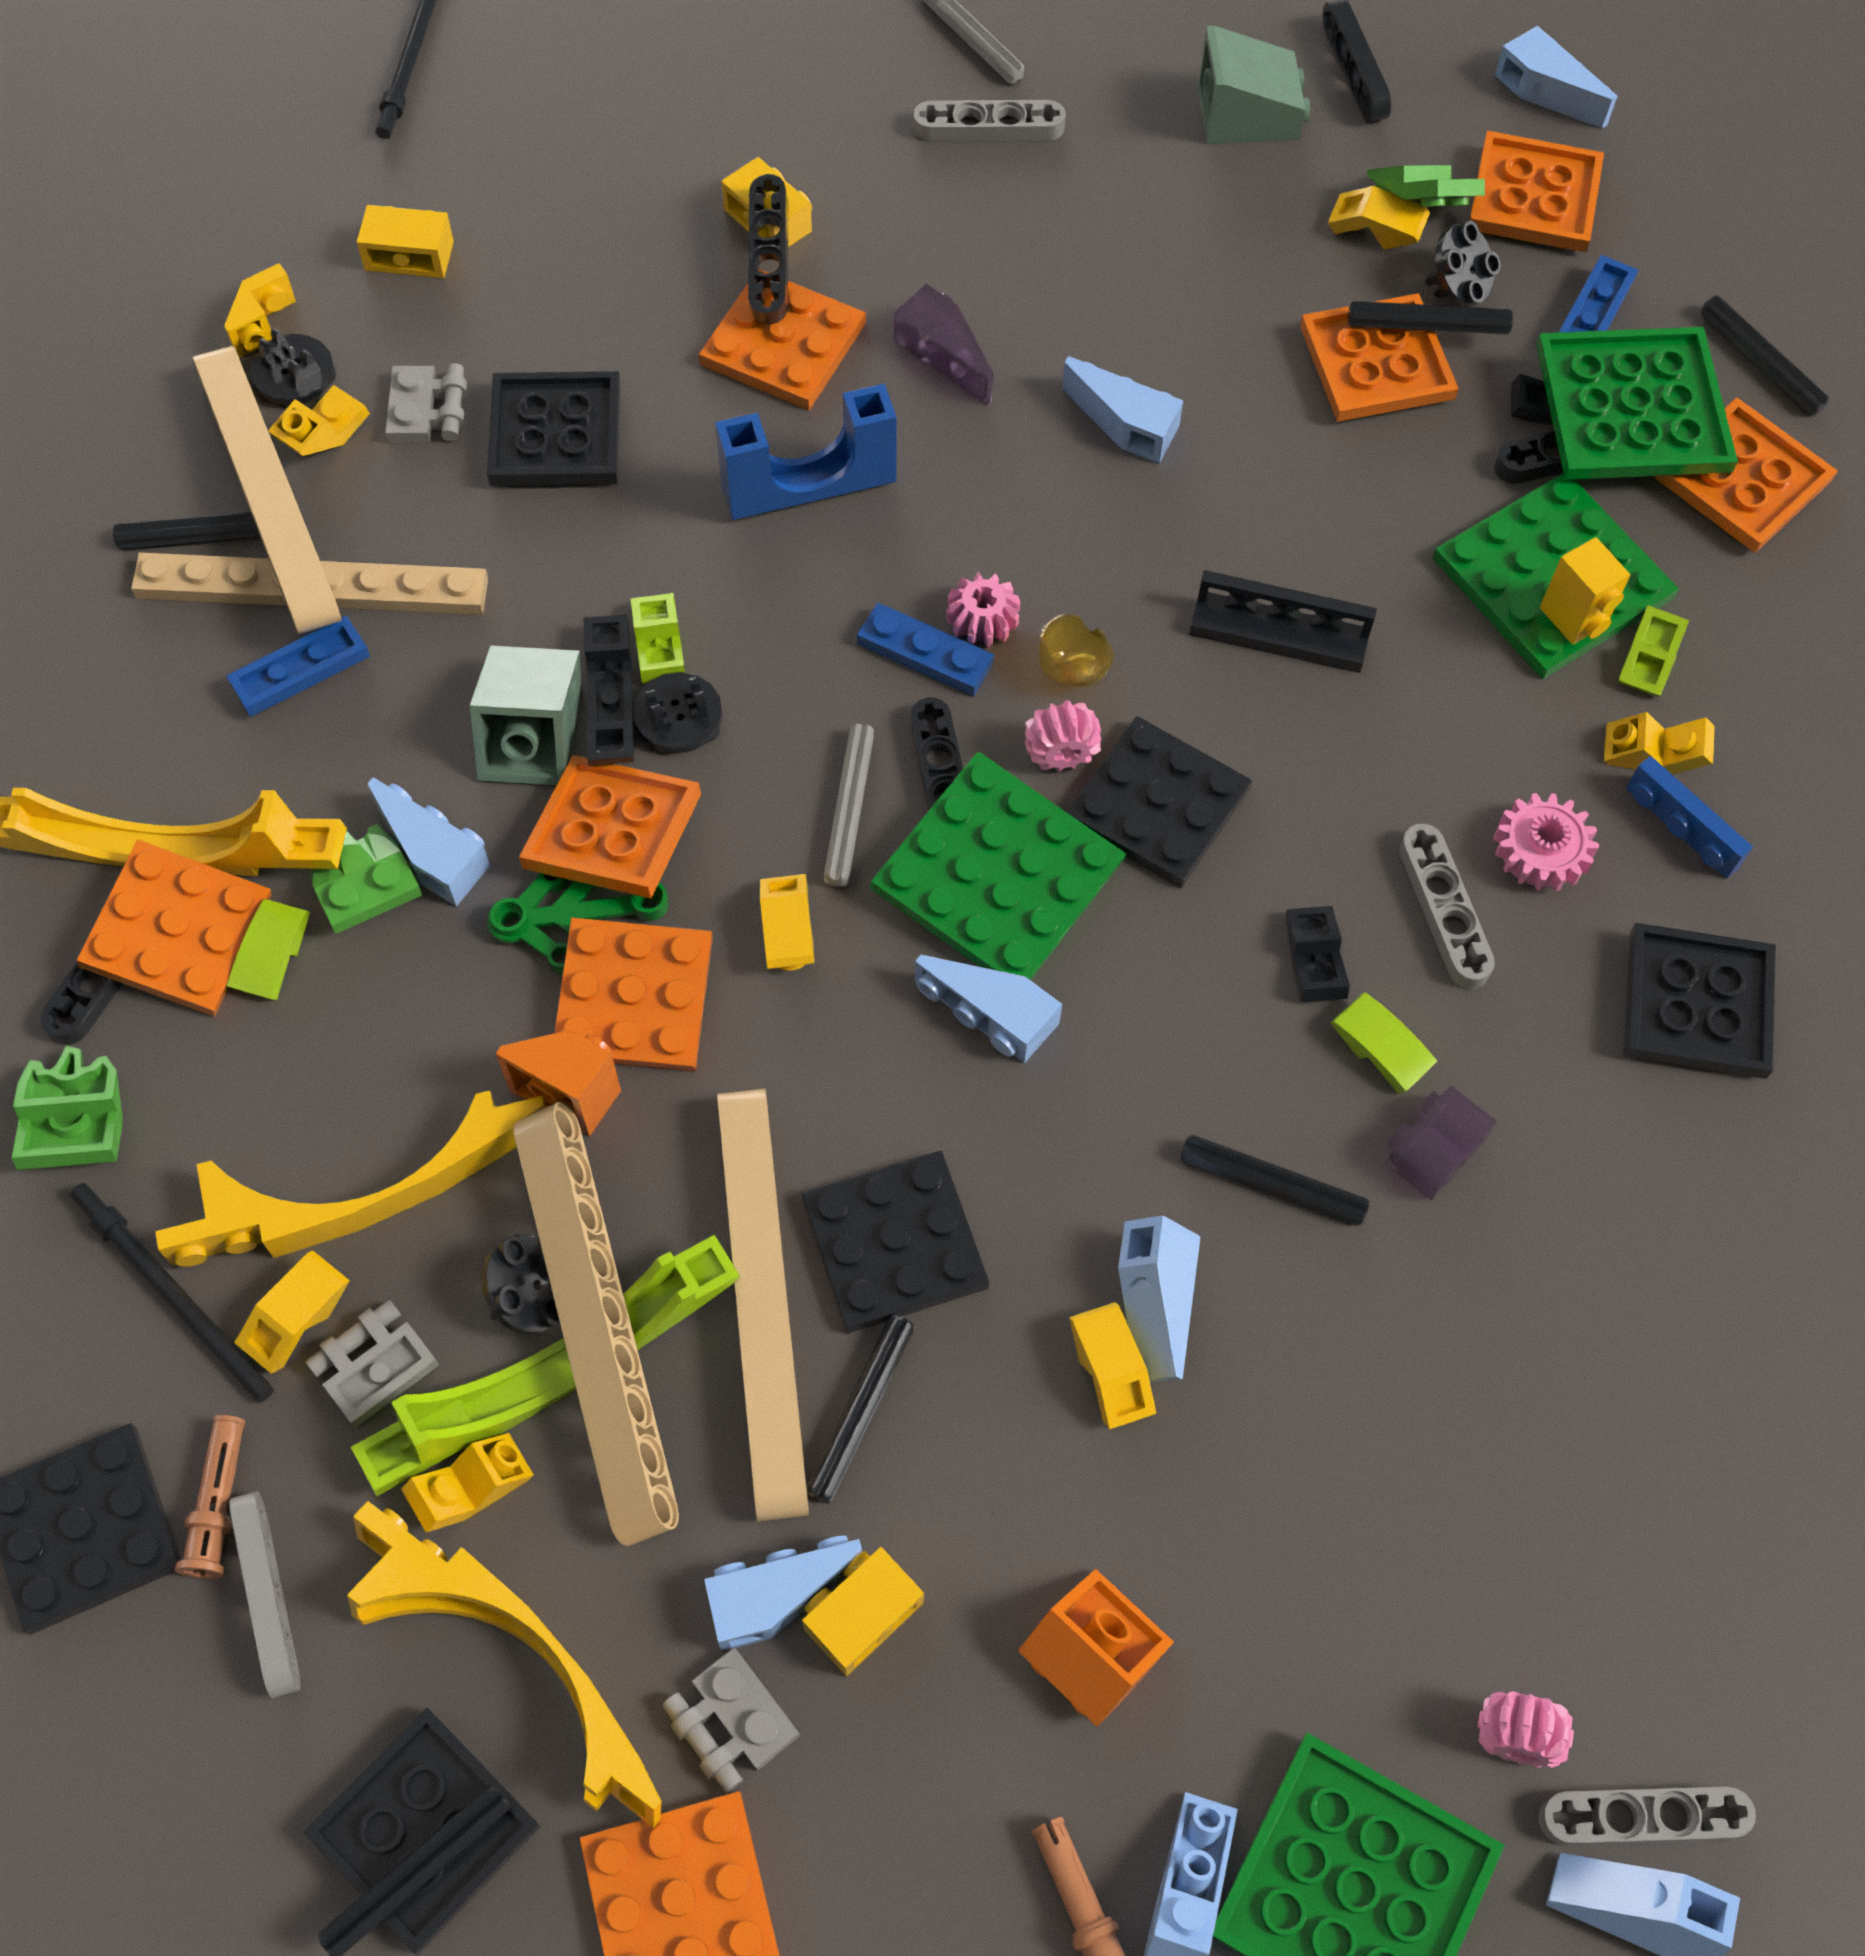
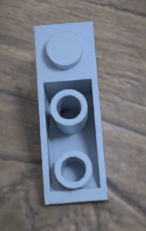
(1552, 78)
(1127, 411)
(437, 852)
(998, 1003)
(1157, 1291)
(766, 1598)
(1192, 1880)
(1645, 1905)

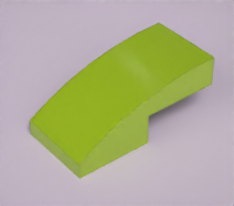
(657, 636)
(1653, 651)
(266, 949)
(1385, 1040)

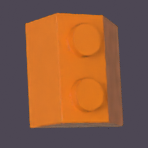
(563, 1070)
(1095, 1647)

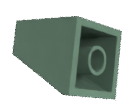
(1249, 89)
(525, 714)

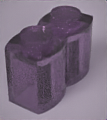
(1439, 1141)

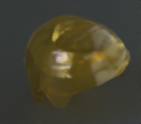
(1073, 652)

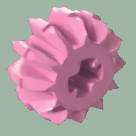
(983, 609)
(1062, 736)
(1525, 1729)

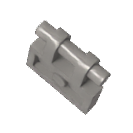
(412, 402)
(380, 1372)
(744, 1709)

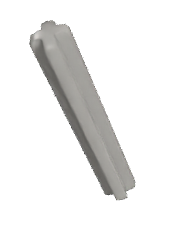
(978, 38)
(848, 805)

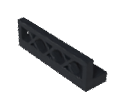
(1281, 626)

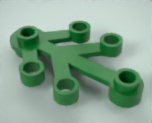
(560, 913)

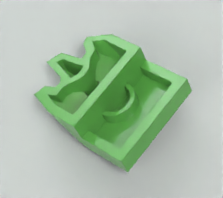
(1428, 183)
(368, 880)
(67, 1113)

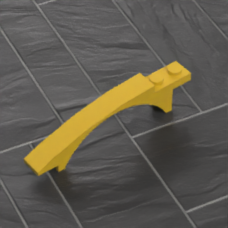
(256, 839)
(242, 1217)
(419, 1579)

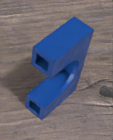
(856, 460)

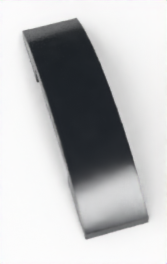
(609, 690)

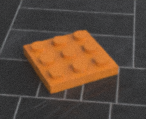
(1537, 191)
(785, 357)
(1376, 368)
(1767, 486)
(611, 826)
(172, 927)
(636, 990)
(680, 1885)

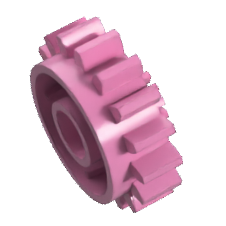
(1568, 842)

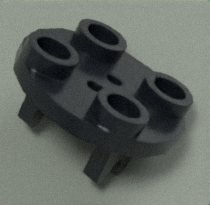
(1464, 265)
(300, 357)
(658, 719)
(515, 1304)

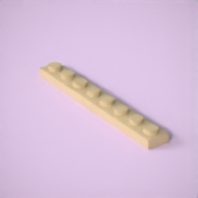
(352, 584)

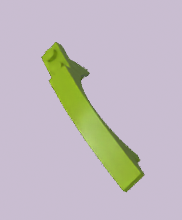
(451, 1419)

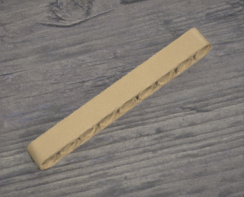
(267, 491)
(762, 1307)
(596, 1326)

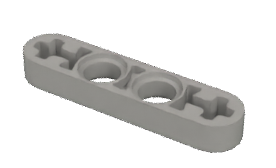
(988, 114)
(1454, 903)
(265, 1595)
(1646, 1812)

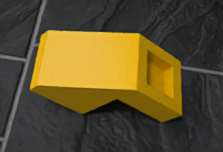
(1389, 217)
(255, 300)
(324, 426)
(1675, 748)
(786, 922)
(289, 1308)
(1114, 1361)
(469, 1485)

